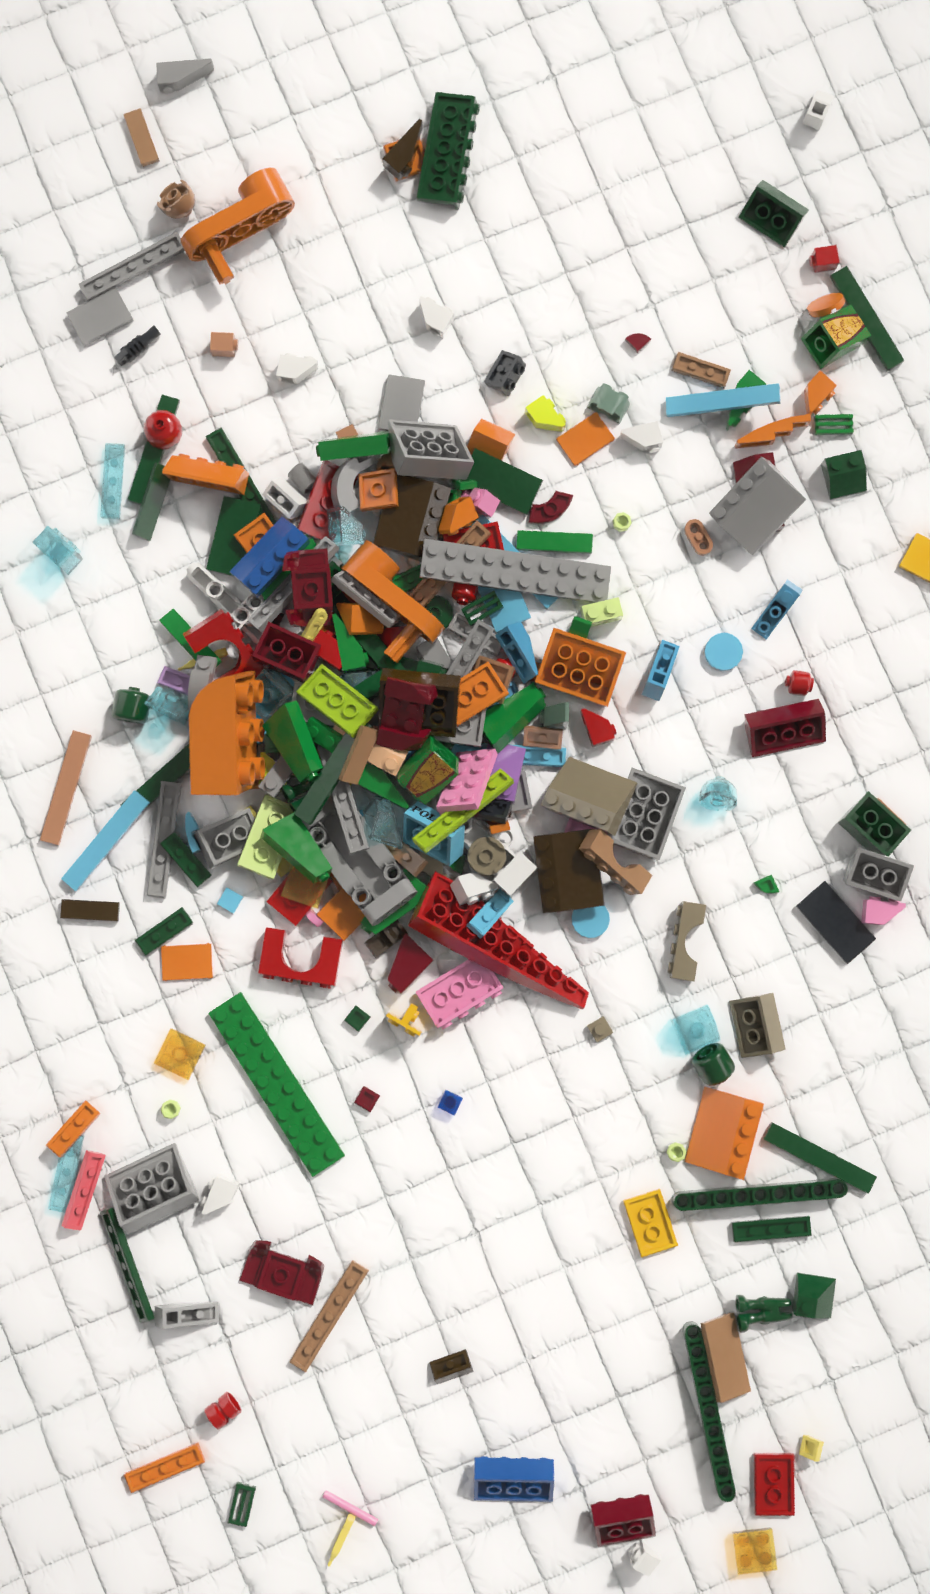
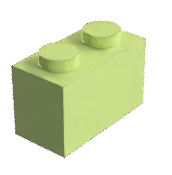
(602, 612)

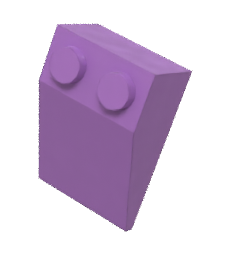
(511, 762)

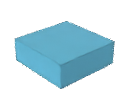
(230, 900)

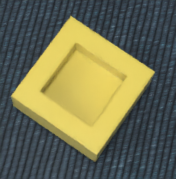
(811, 1448)

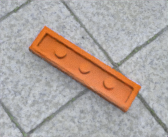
(164, 1467)

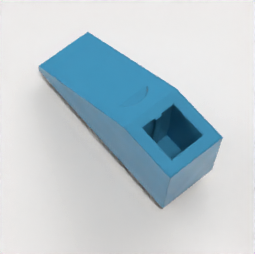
(777, 609)

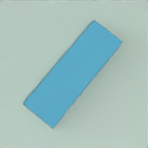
(490, 913)

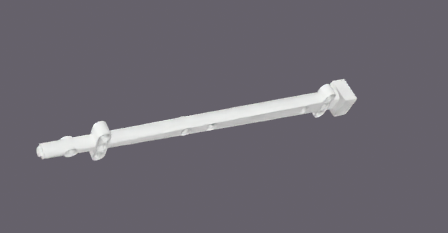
(516, 868)

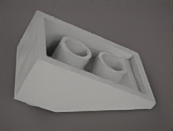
(225, 838)

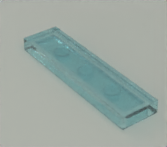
(112, 481)
(65, 1177)

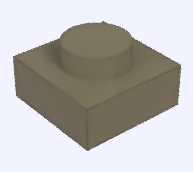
(600, 1029)

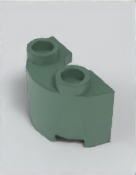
(609, 403)

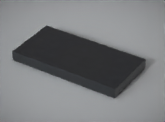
(835, 922)

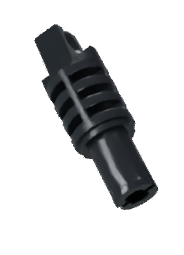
(136, 346)

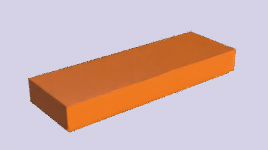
(73, 1129)

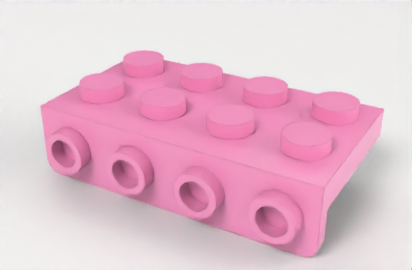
(469, 785)
(458, 991)

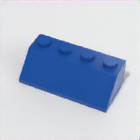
(267, 556)
(513, 1479)

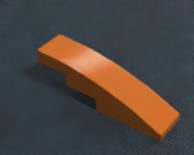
(766, 434)

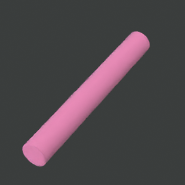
(350, 1508)

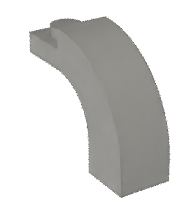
(343, 480)
(200, 676)

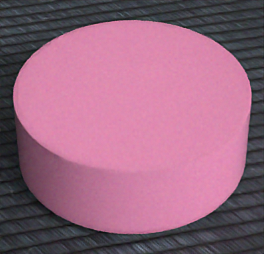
(314, 918)

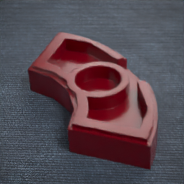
(551, 509)

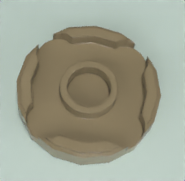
(486, 856)

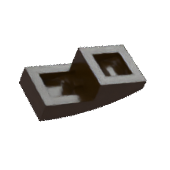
(385, 938)

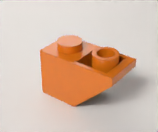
(817, 391)
(457, 515)

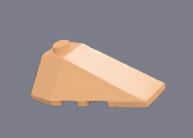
(383, 757)

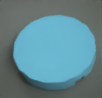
(723, 651)
(591, 921)

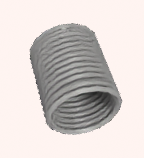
(302, 477)

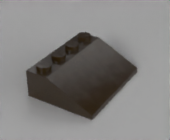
(416, 518)
(443, 711)
(565, 874)

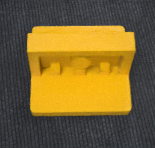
(410, 1015)

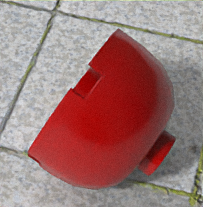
(162, 429)

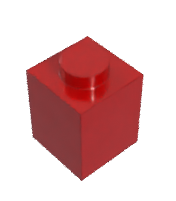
(824, 258)

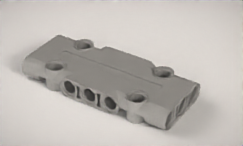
(363, 871)

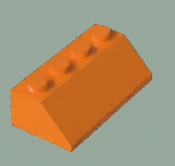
(206, 474)

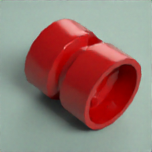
(220, 1412)

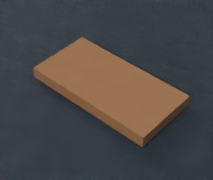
(725, 1357)

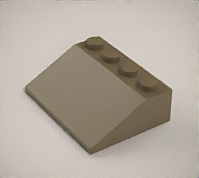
(589, 795)

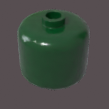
(130, 705)
(713, 1064)

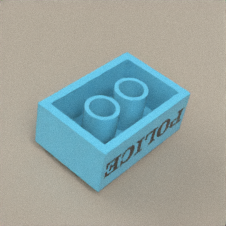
(417, 819)

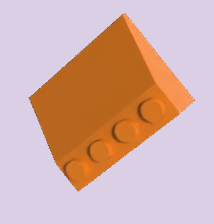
(580, 667)
(724, 1132)

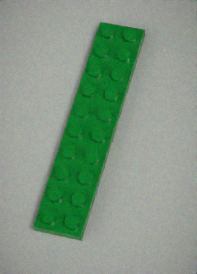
(276, 1084)

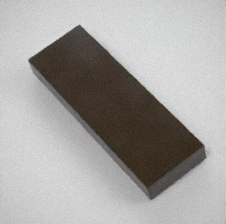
(90, 910)

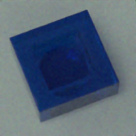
(450, 1102)

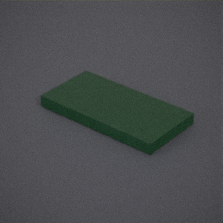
(504, 481)
(225, 548)

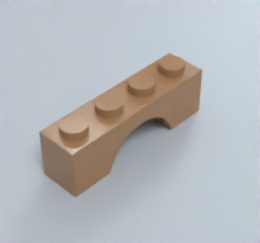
(599, 849)

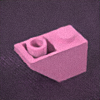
(483, 501)
(879, 911)

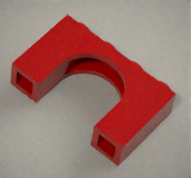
(220, 628)
(273, 962)

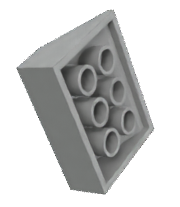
(429, 450)
(757, 505)
(649, 815)
(151, 1188)

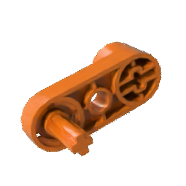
(262, 204)
(375, 571)

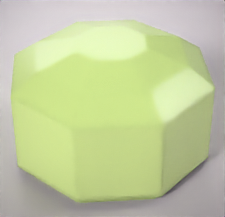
(621, 522)
(170, 1109)
(676, 1152)

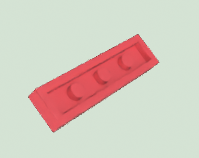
(83, 1190)

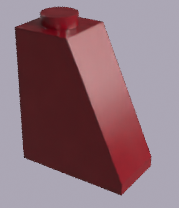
(408, 964)

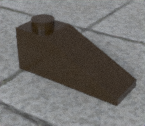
(401, 156)

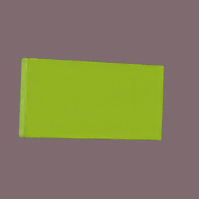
(337, 700)

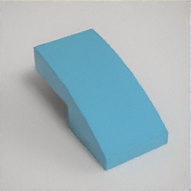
(191, 827)

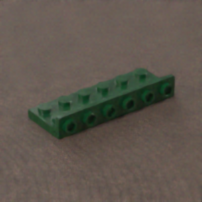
(448, 149)

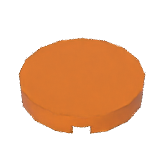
(823, 305)

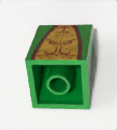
(835, 336)
(428, 770)

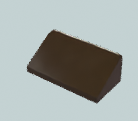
(451, 1366)

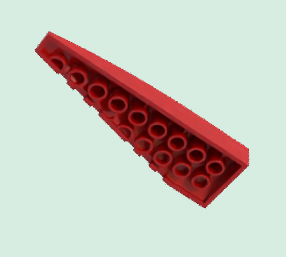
(499, 950)

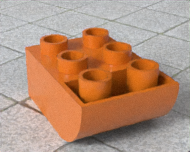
(226, 736)

